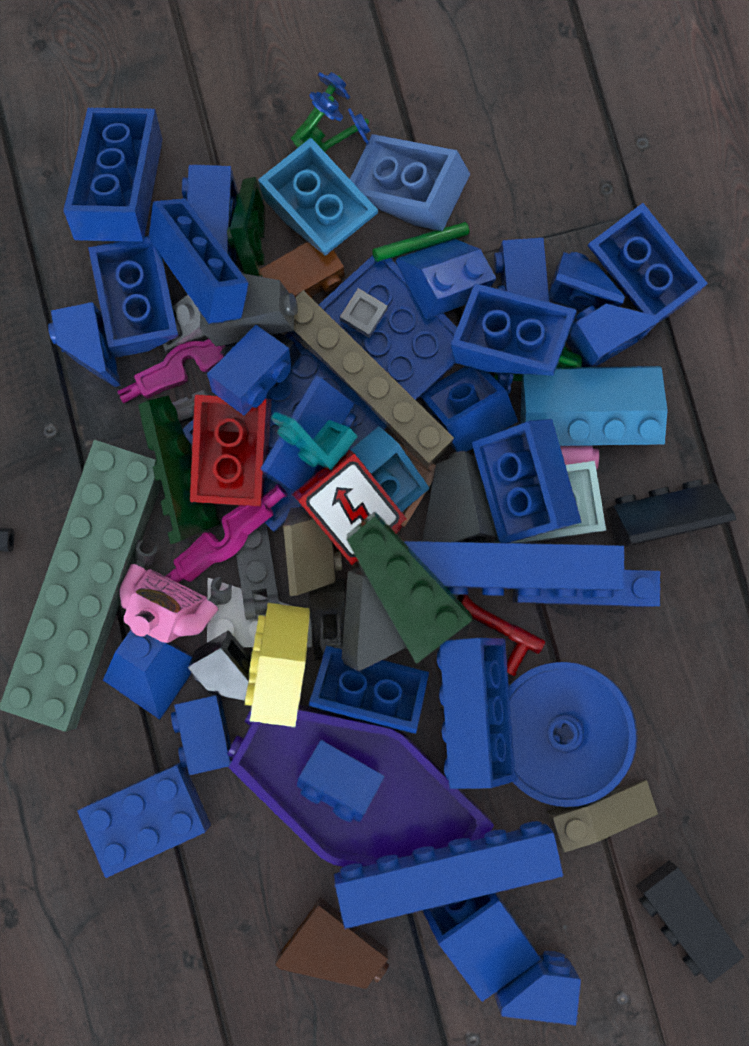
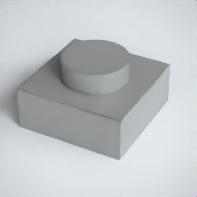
(363, 313)

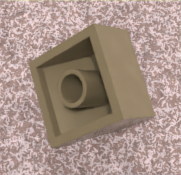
(309, 553)

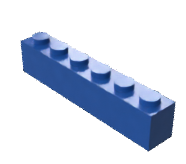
(524, 567)
(447, 874)

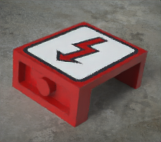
(345, 498)

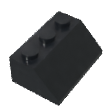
(668, 513)

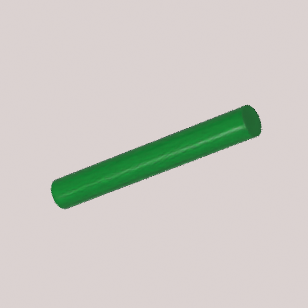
(420, 242)

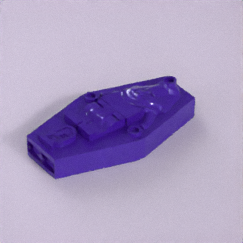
(405, 814)

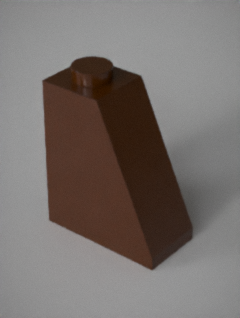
(331, 952)

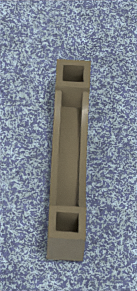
(360, 372)

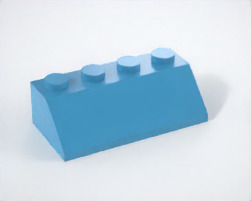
(599, 404)

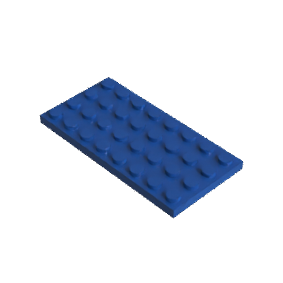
(403, 344)

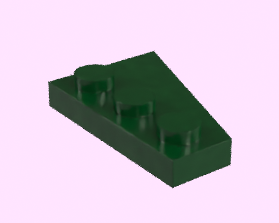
(248, 226)

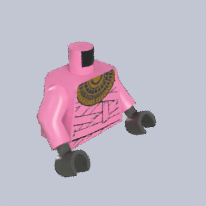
(162, 606)

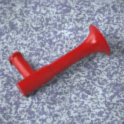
(523, 638)

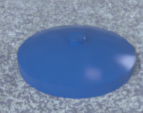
(570, 734)

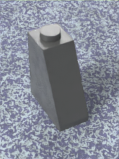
(265, 305)
(458, 503)
(367, 626)

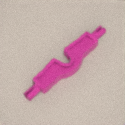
(171, 371)
(237, 527)

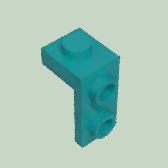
(327, 446)

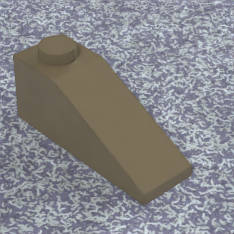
(602, 818)

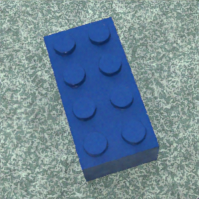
(114, 175)
(476, 713)

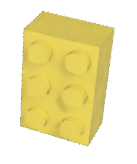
(278, 664)

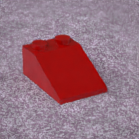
(228, 452)

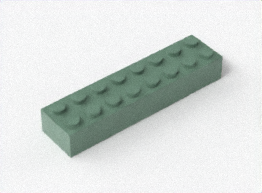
(82, 588)

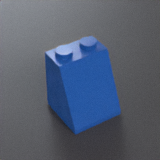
(482, 942)

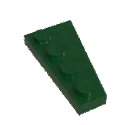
(173, 468)
(409, 591)

